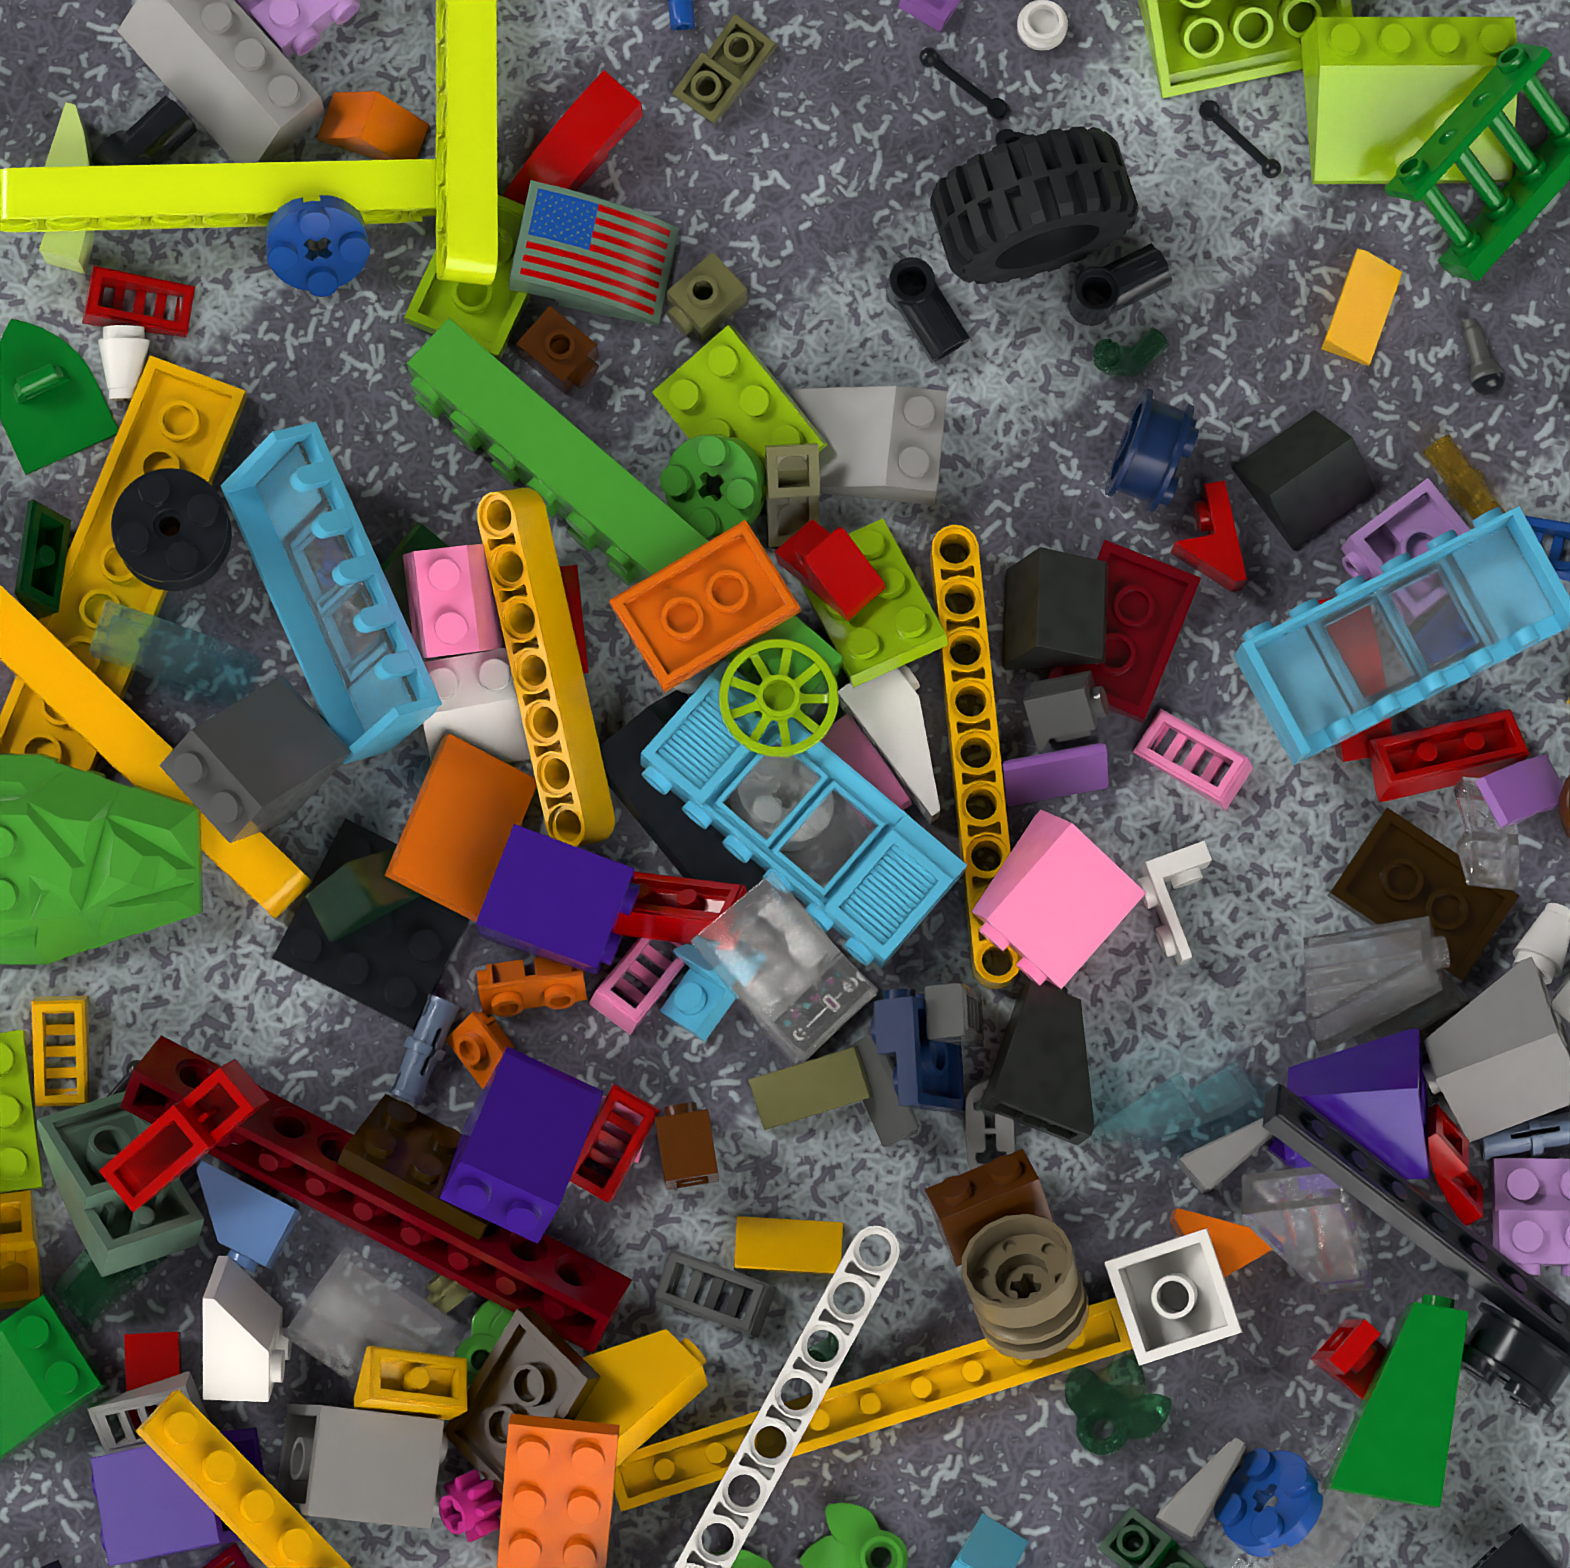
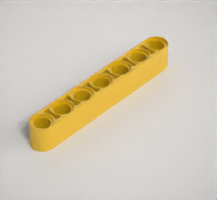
(545, 666)

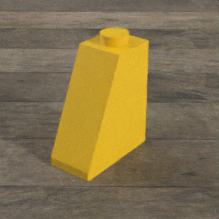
(643, 1386)

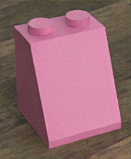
(452, 601)
(1055, 900)

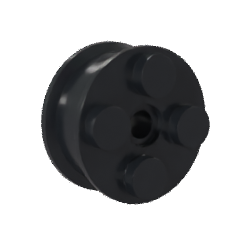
(167, 500)
(1515, 1357)

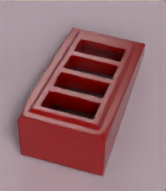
(101, 316)
(593, 1181)

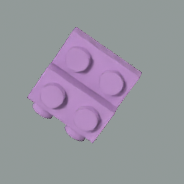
(297, 23)
(1401, 529)
(1532, 1212)

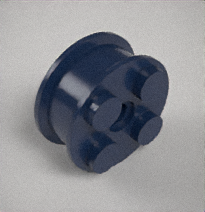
(1151, 450)

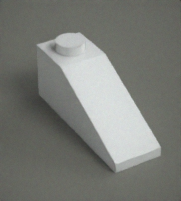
(893, 722)

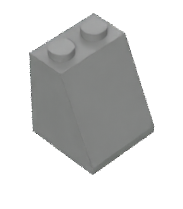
(1501, 1056)
(362, 1465)

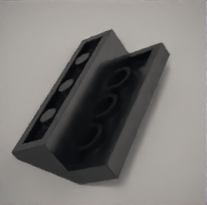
(690, 848)

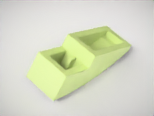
(69, 149)

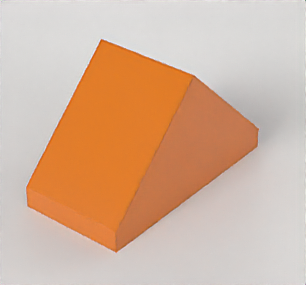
(372, 126)
(1232, 1242)

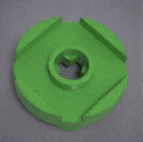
(714, 455)

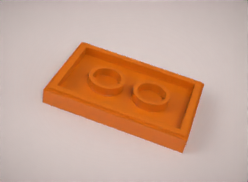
(704, 606)
(460, 826)

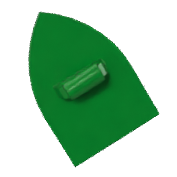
(48, 397)

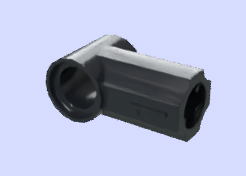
(149, 139)
(1120, 284)
(927, 313)

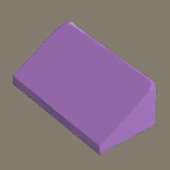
(1055, 774)

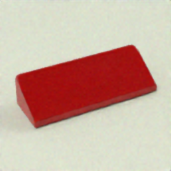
(1444, 753)
(676, 907)

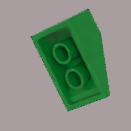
(41, 1372)

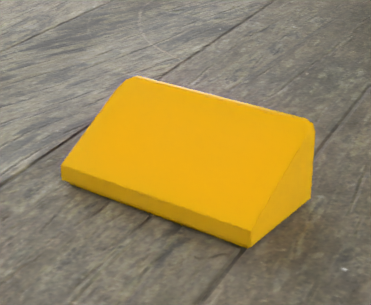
(1362, 308)
(788, 1245)
(412, 1383)

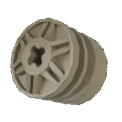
(1025, 1286)

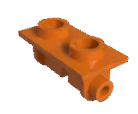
(508, 991)
(479, 1045)

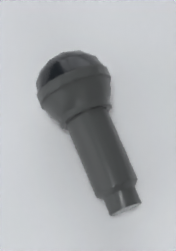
(1485, 373)

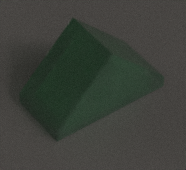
(357, 895)
(90, 1294)

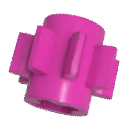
(471, 1506)

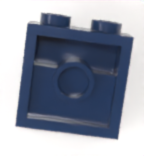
(926, 1070)

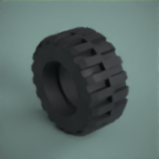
(1033, 205)

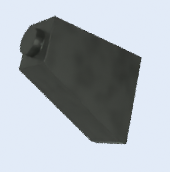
(1044, 1066)

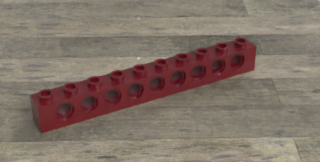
(300, 1158)

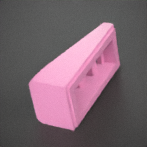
(1233, 779)
(616, 1008)

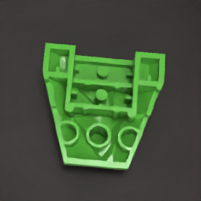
(89, 860)

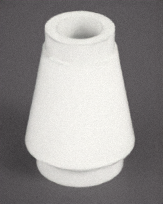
(123, 359)
(1546, 941)

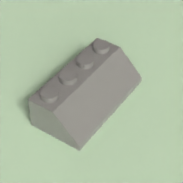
(224, 74)

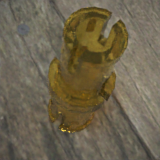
(1463, 481)

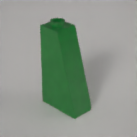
(1407, 1414)

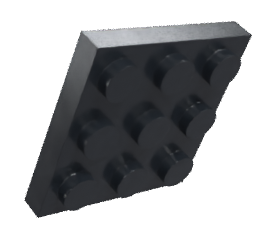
(384, 963)

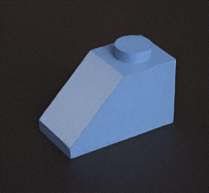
(246, 1218)

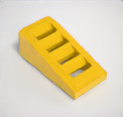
(54, 1005)

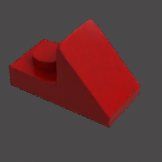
(1219, 551)
(831, 568)
(1351, 1355)

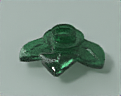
(1115, 1397)

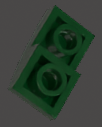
(1141, 1544)

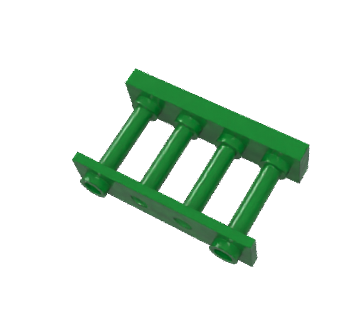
(1527, 193)

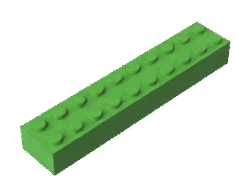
(575, 479)

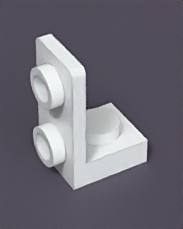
(1182, 869)

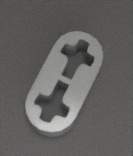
(976, 1132)

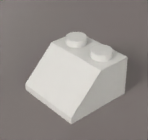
(477, 705)
(1173, 1296)
(241, 1337)

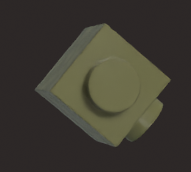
(705, 298)

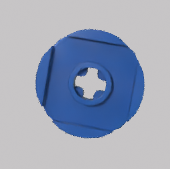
(320, 269)
(1247, 1492)

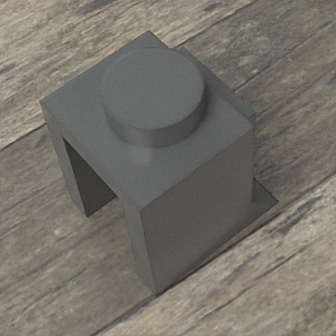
(1065, 708)

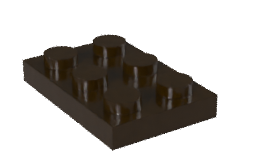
(1410, 876)
(409, 1159)
(526, 1375)

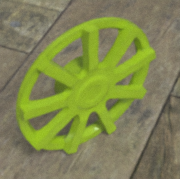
(778, 698)

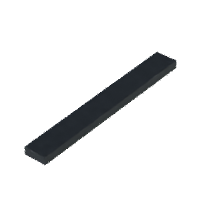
(1416, 1215)

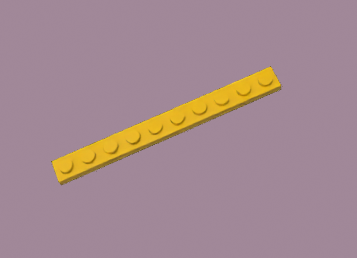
(861, 1408)

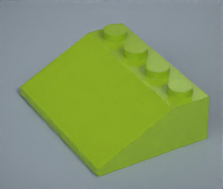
(1228, 41)
(1389, 84)

